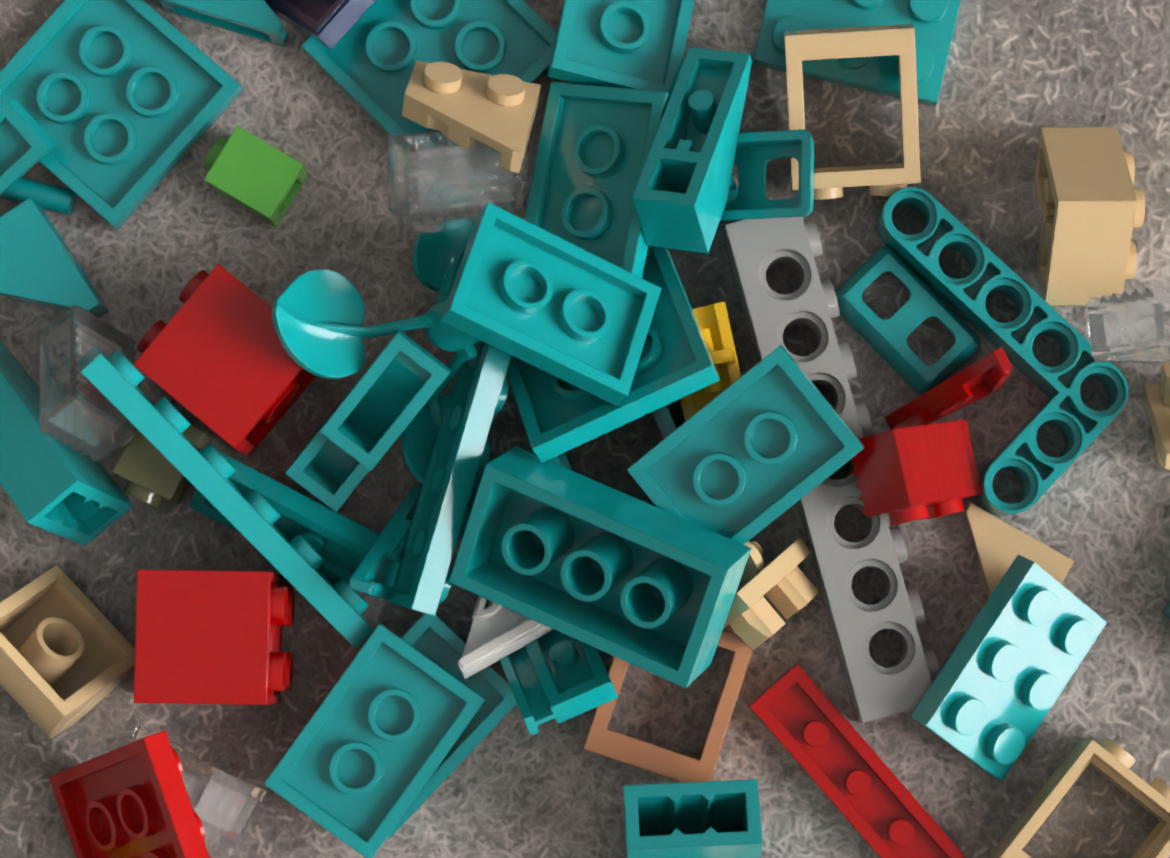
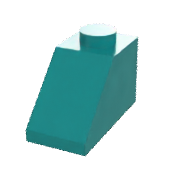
(40, 266)

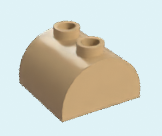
(59, 652)

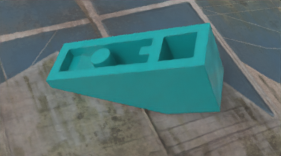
(693, 152)

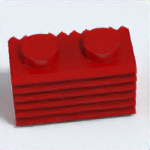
(917, 471)

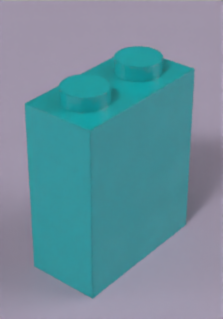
(693, 820)

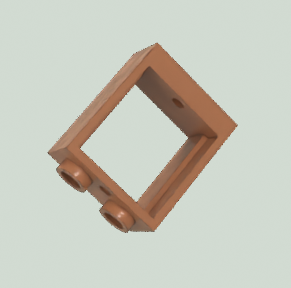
(661, 759)

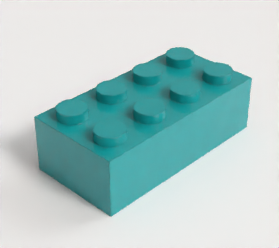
(599, 565)

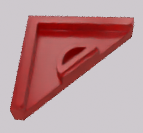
(955, 393)

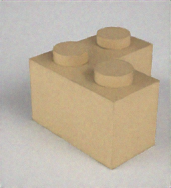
(1086, 213)

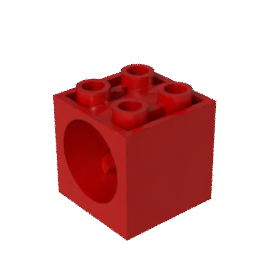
(224, 360)
(212, 637)

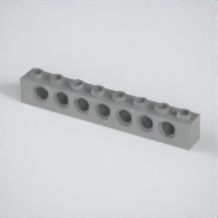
(873, 689)

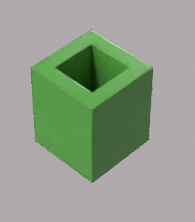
(254, 175)

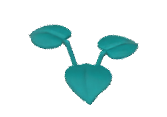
(323, 330)

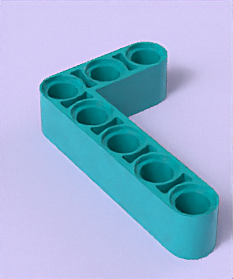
(1031, 319)

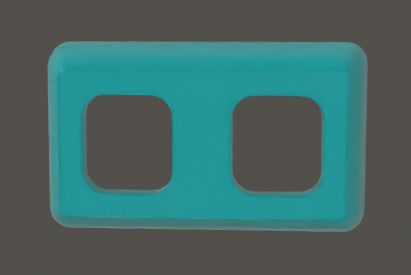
(752, 156)
(890, 335)

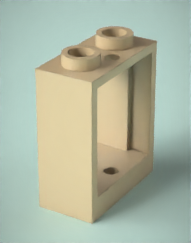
(853, 43)
(1113, 764)

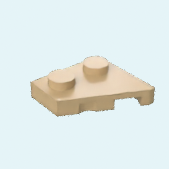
(473, 107)

